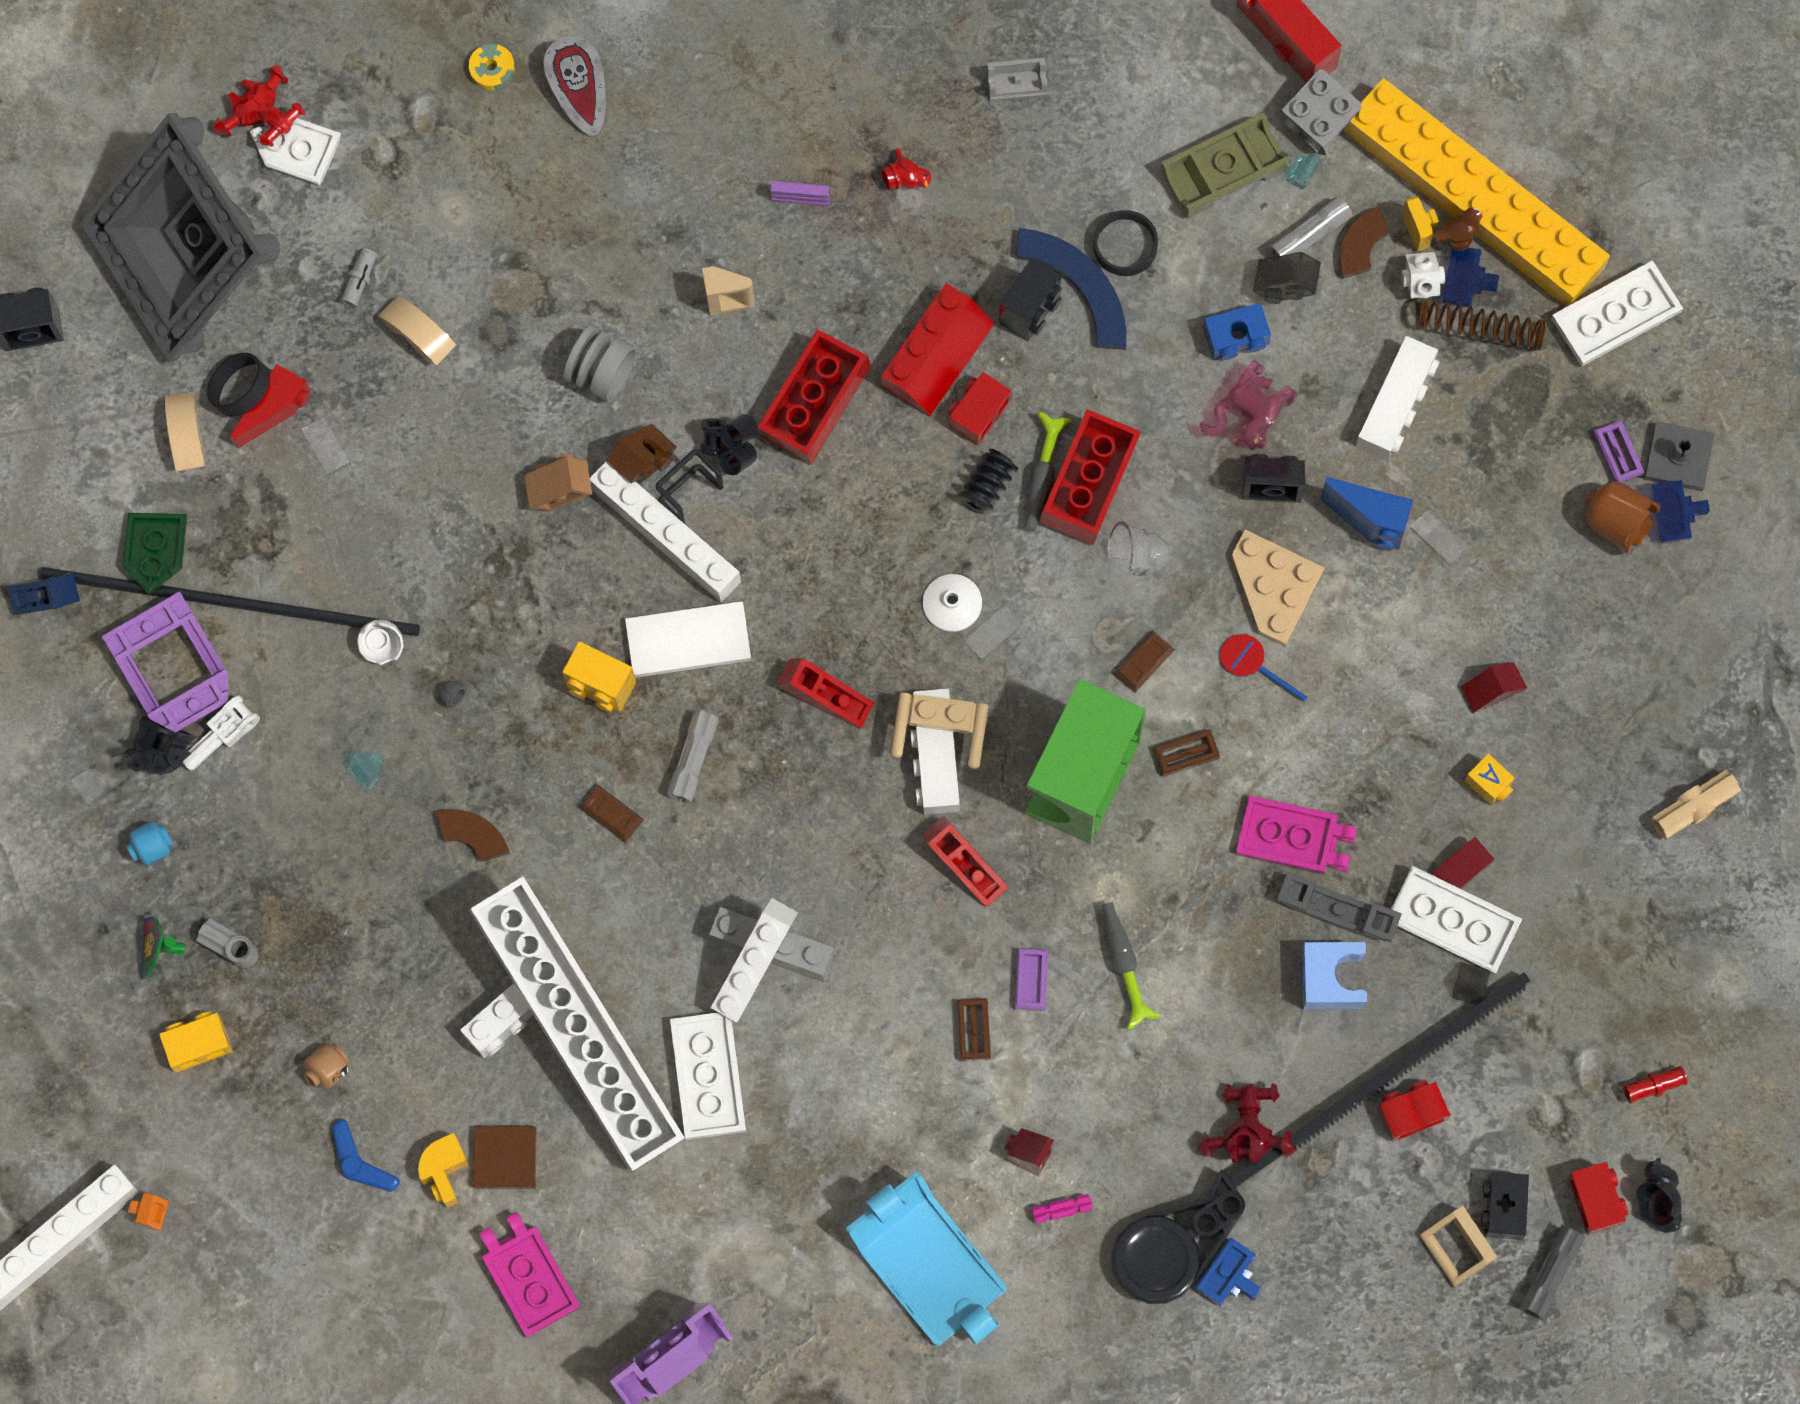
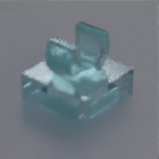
(366, 769)

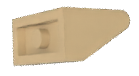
(724, 290)
(1472, 1236)

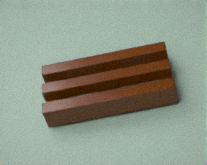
(1162, 761)
(975, 1055)

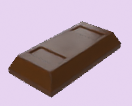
(1144, 661)
(611, 813)

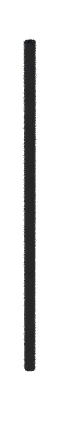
(231, 601)

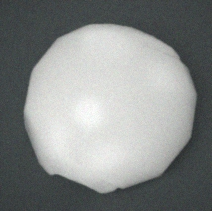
(380, 641)

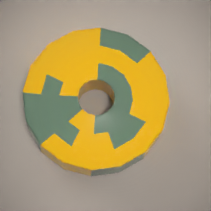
(488, 55)

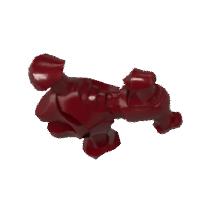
(1247, 1135)

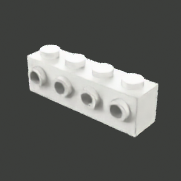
(497, 1022)

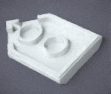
(301, 152)

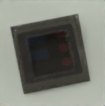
(1470, 984)

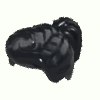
(1659, 1199)

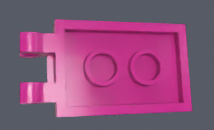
(1293, 836)
(528, 1277)

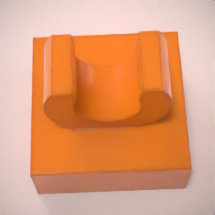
(149, 1211)

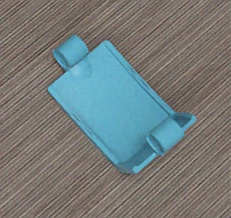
(927, 1262)

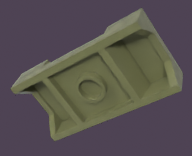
(1224, 164)

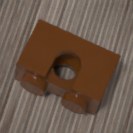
(642, 453)

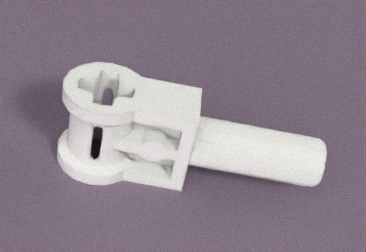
(226, 728)

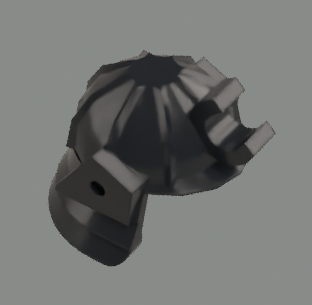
(159, 748)

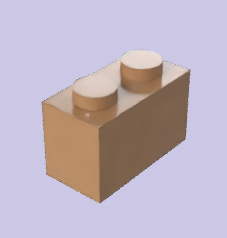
(558, 483)

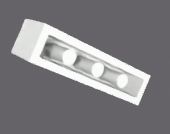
(1397, 397)
(935, 766)
(754, 960)

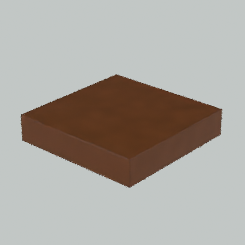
(505, 1157)

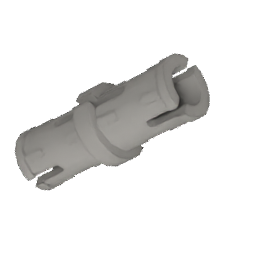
(358, 277)

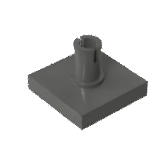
(1679, 455)

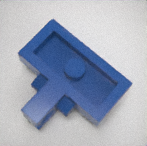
(1229, 1274)

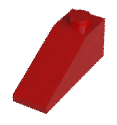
(281, 401)
(824, 692)
(964, 861)

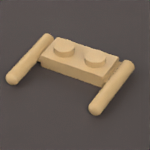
(940, 715)

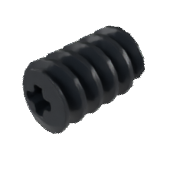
(986, 481)

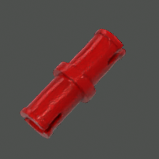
(1655, 1084)

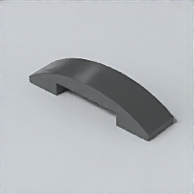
(1338, 909)

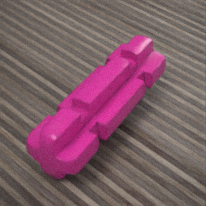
(1062, 1208)

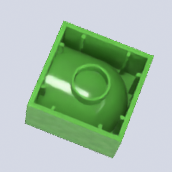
(1085, 761)

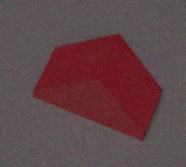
(1493, 686)

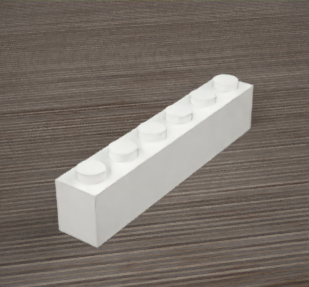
(666, 532)
(64, 1232)

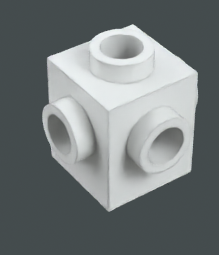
(1423, 275)

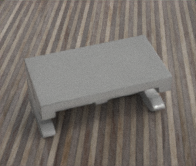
(1017, 79)

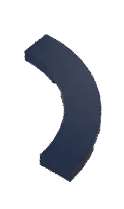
(1085, 277)

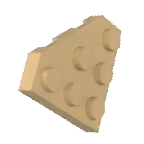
(1274, 584)

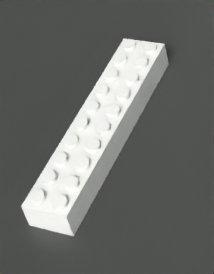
(576, 1024)

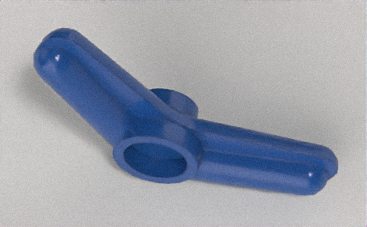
(353, 1167)

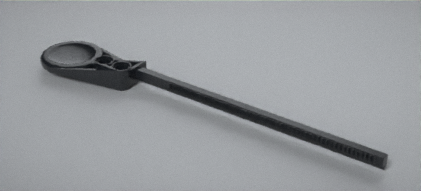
(1159, 1257)

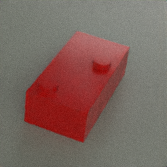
(1294, 34)
(814, 396)
(1090, 477)

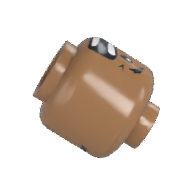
(326, 1066)

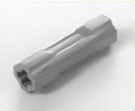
(1326, 219)
(692, 757)

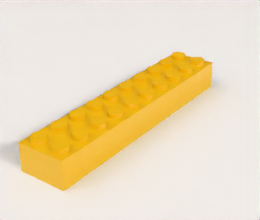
(1462, 178)

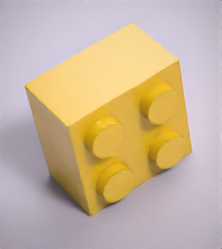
(599, 678)

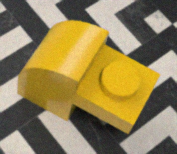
(437, 1162)

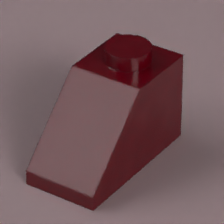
(1029, 1150)

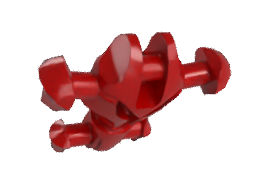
(258, 107)

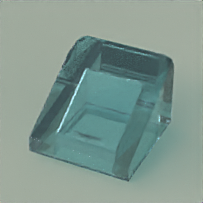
(1303, 170)

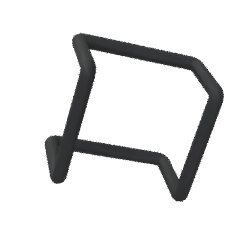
(717, 482)

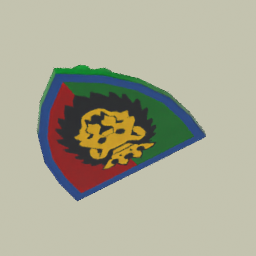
(154, 944)

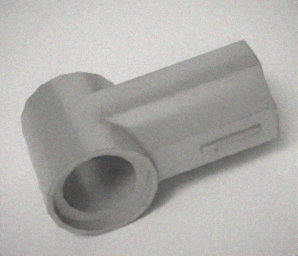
(227, 943)

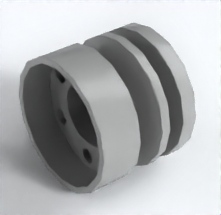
(597, 361)

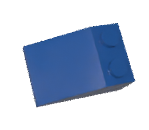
(1371, 512)

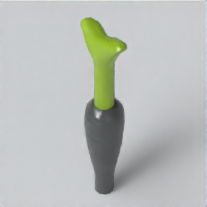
(1043, 471)
(1125, 964)

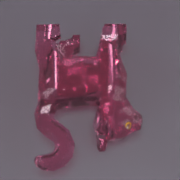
(1253, 404)

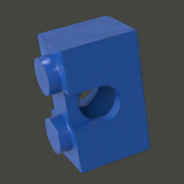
(1248, 320)

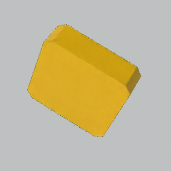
(1419, 223)

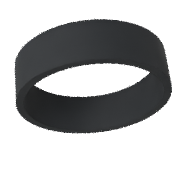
(1129, 215)
(251, 397)

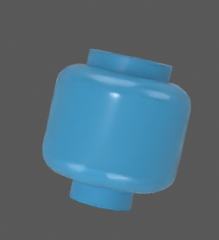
(149, 843)

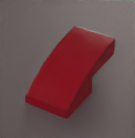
(1464, 864)

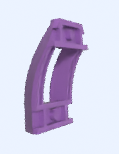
(151, 626)

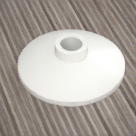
(952, 616)

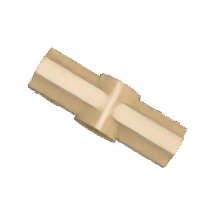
(1696, 804)

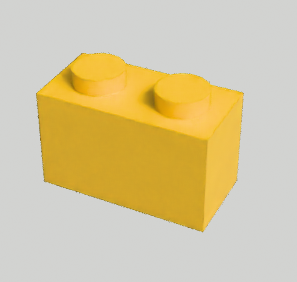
(195, 1041)

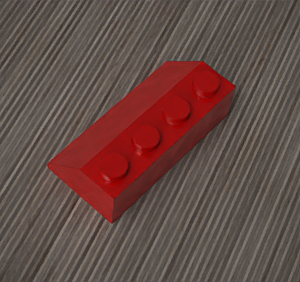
(937, 350)

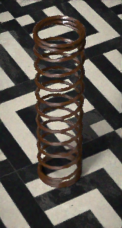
(1422, 322)

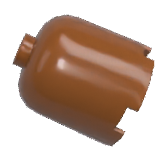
(1620, 514)

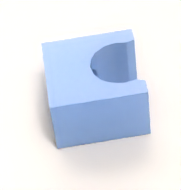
(1319, 981)

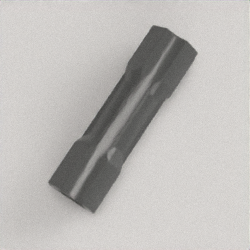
(1543, 1290)

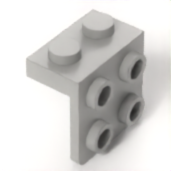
(1320, 111)

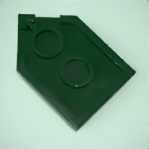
(154, 547)

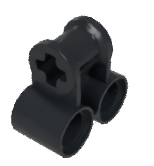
(730, 442)

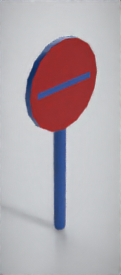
(1244, 656)

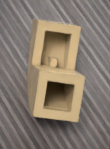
(417, 329)
(184, 431)

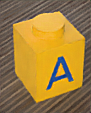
(1490, 780)

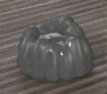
(453, 693)

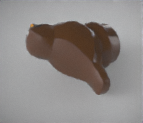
(1460, 229)

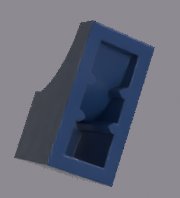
(43, 594)

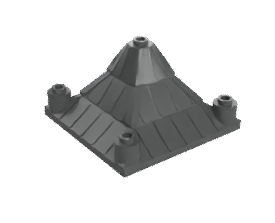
(175, 236)

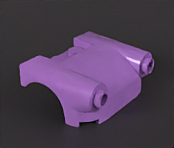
(670, 1355)

